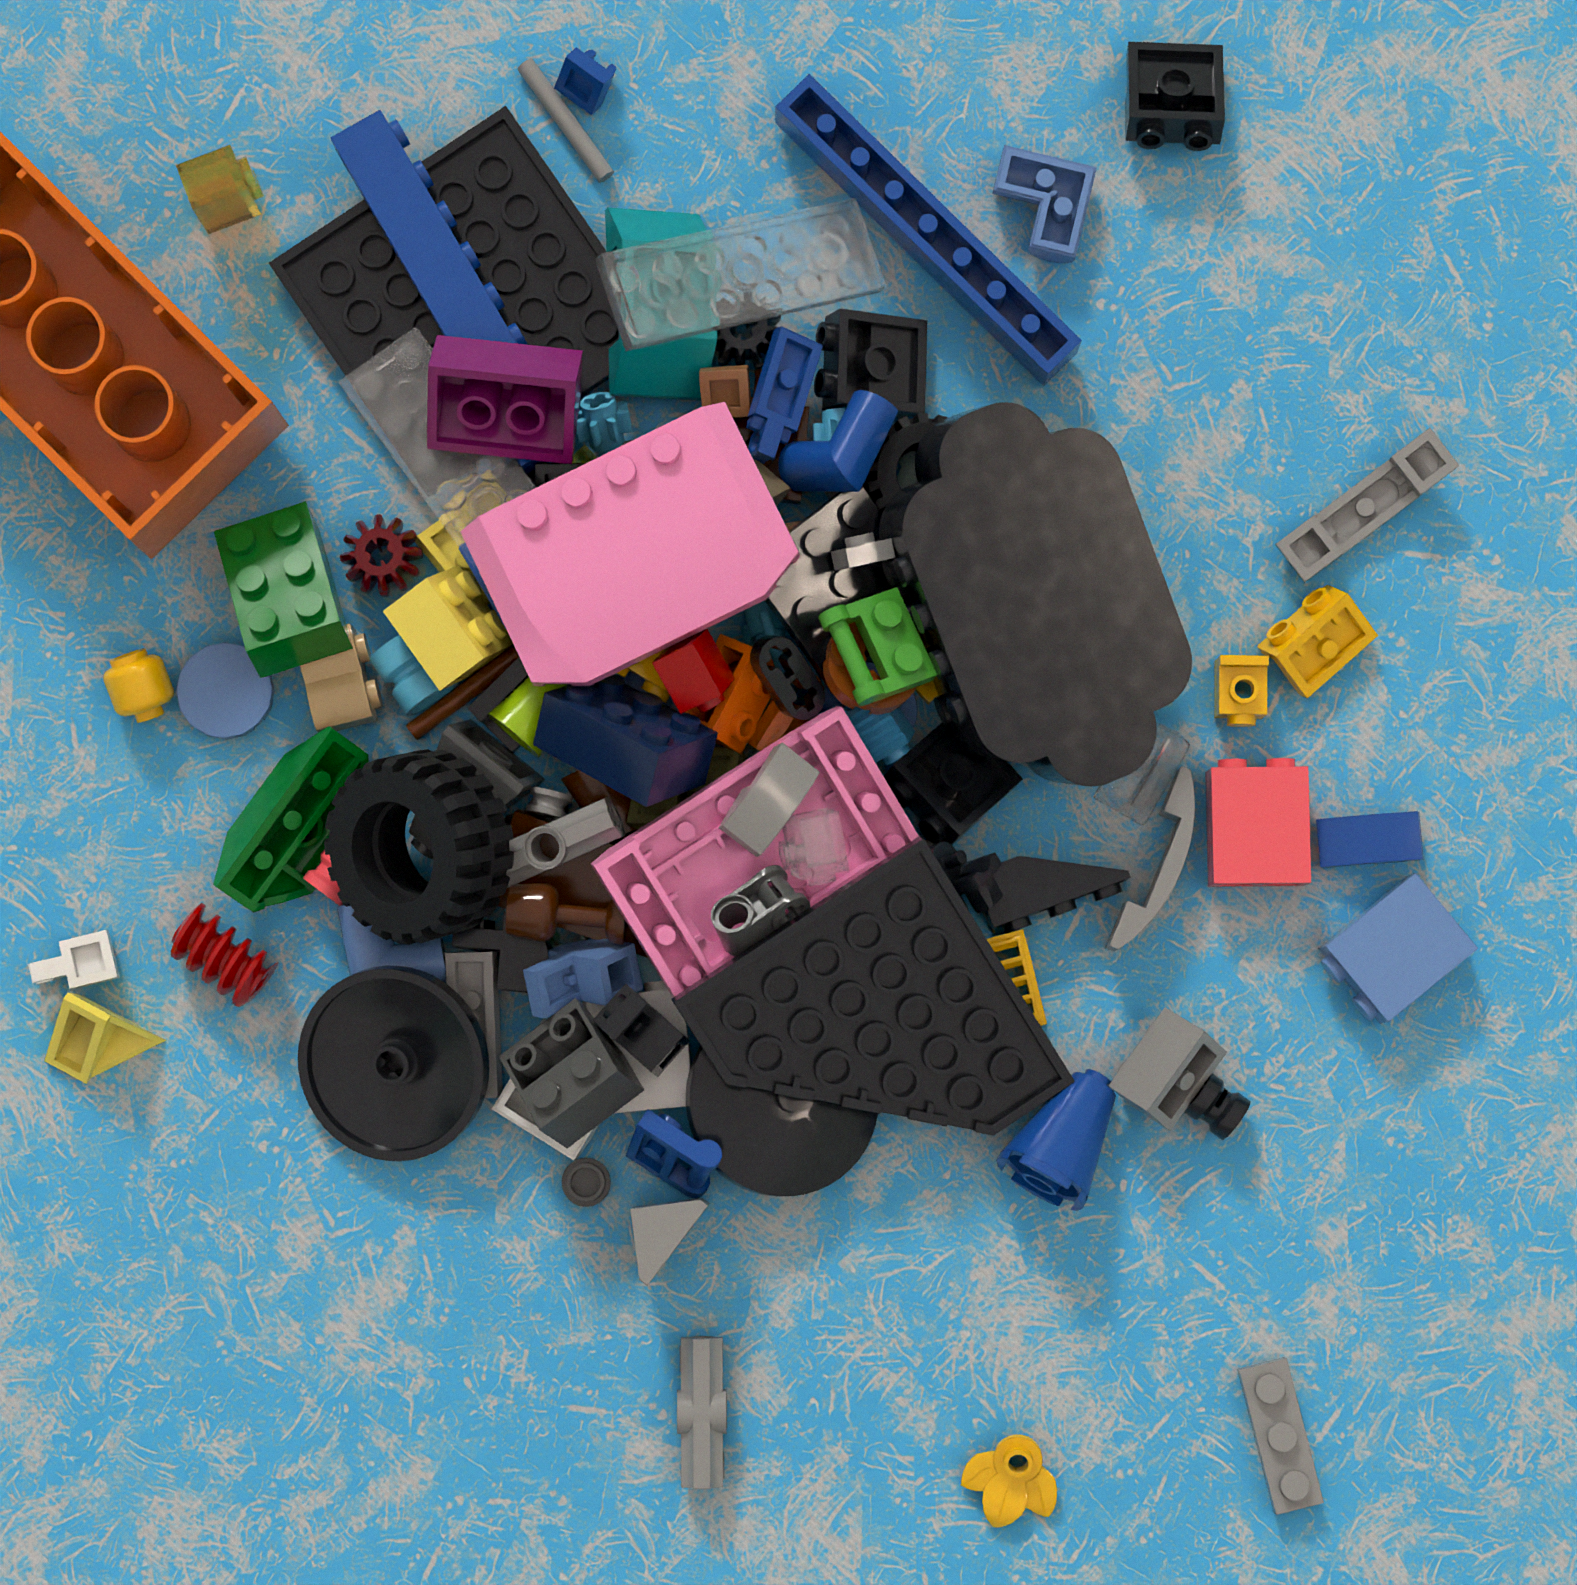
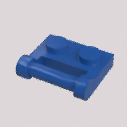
(662, 1143)

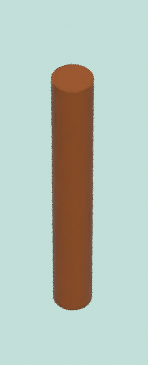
(461, 694)

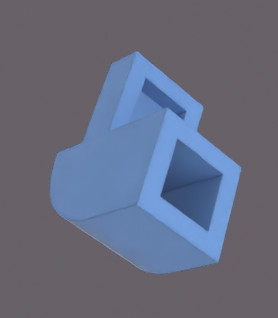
(581, 970)

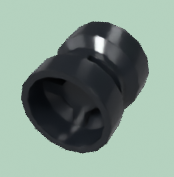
(1218, 1107)

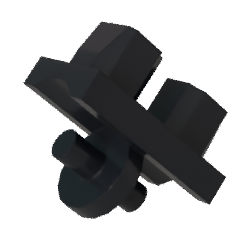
(971, 877)

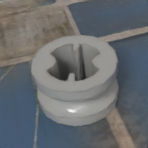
(548, 803)

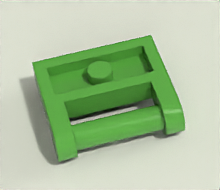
(889, 640)

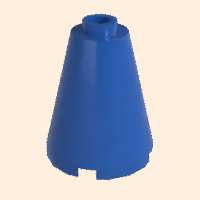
(1063, 1141)

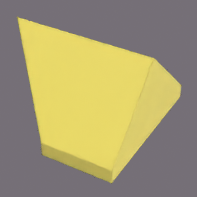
(94, 1038)

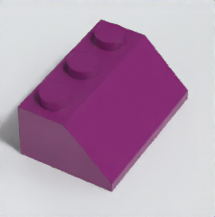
(503, 399)

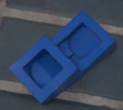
(1369, 839)

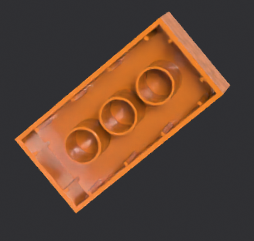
(114, 370)

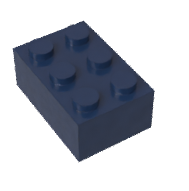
(625, 739)

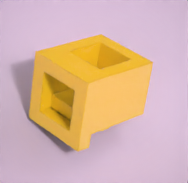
(1235, 669)

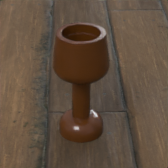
(536, 911)

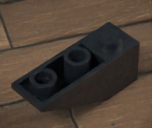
(1049, 885)

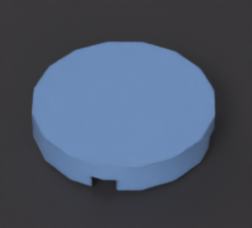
(223, 692)

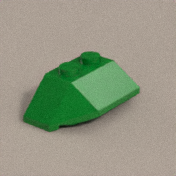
(285, 823)

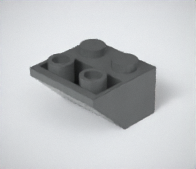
(570, 1074)

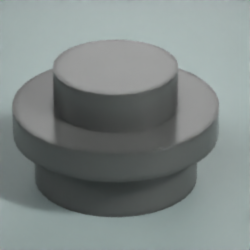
(586, 1182)

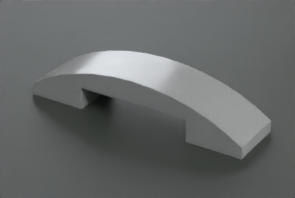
(1367, 505)
(1180, 808)

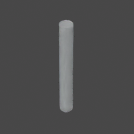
(565, 120)

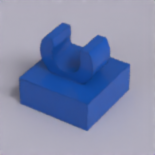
(584, 80)

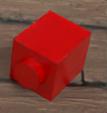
(694, 672)

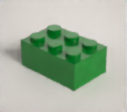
(282, 590)

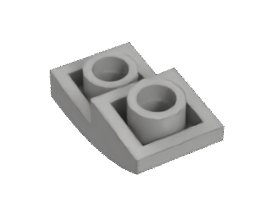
(769, 800)

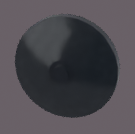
(393, 1063)
(772, 1139)

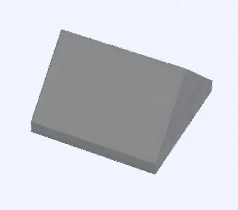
(660, 1230)

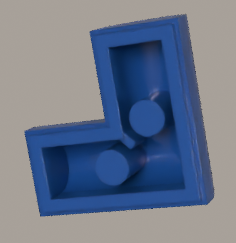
(849, 454)

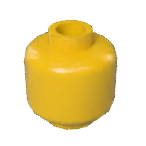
(138, 685)

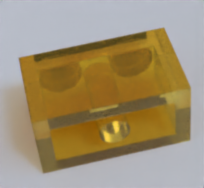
(221, 188)

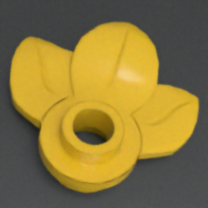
(1011, 1488)

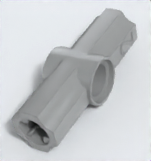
(575, 833)
(702, 1412)

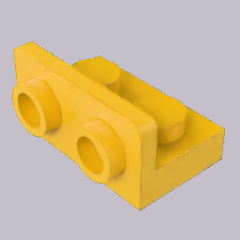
(1318, 639)

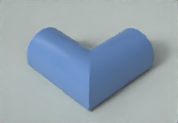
(1059, 189)
(369, 950)

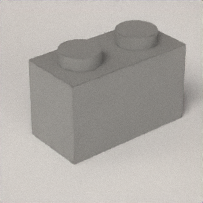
(1167, 1068)

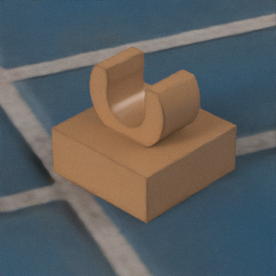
(726, 385)

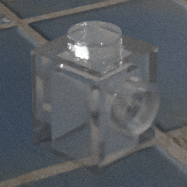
(814, 846)

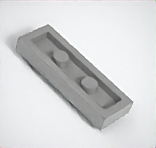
(475, 980)
(1280, 1435)

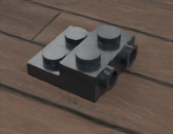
(1174, 94)
(875, 356)
(948, 785)

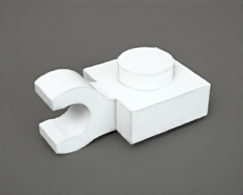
(83, 960)

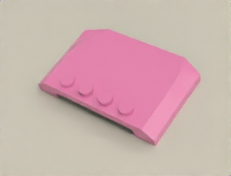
(633, 550)
(683, 863)

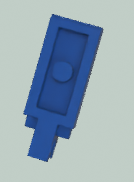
(781, 392)

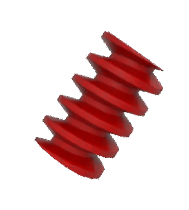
(220, 957)

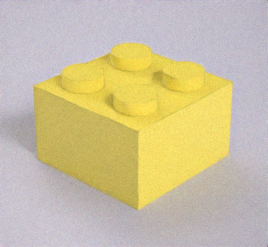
(449, 626)

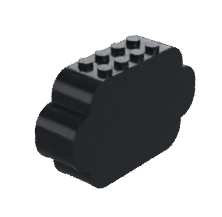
(1036, 595)

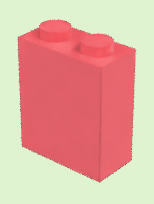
(1258, 824)

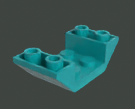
(670, 367)

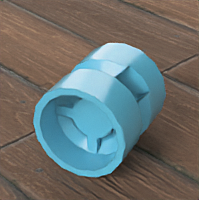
(413, 686)

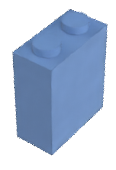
(1396, 950)

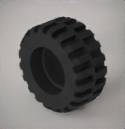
(372, 853)

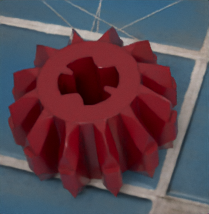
(396, 544)

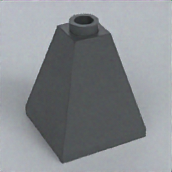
(505, 770)

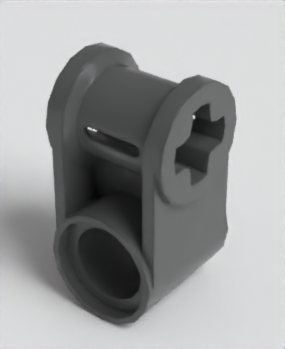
(757, 907)

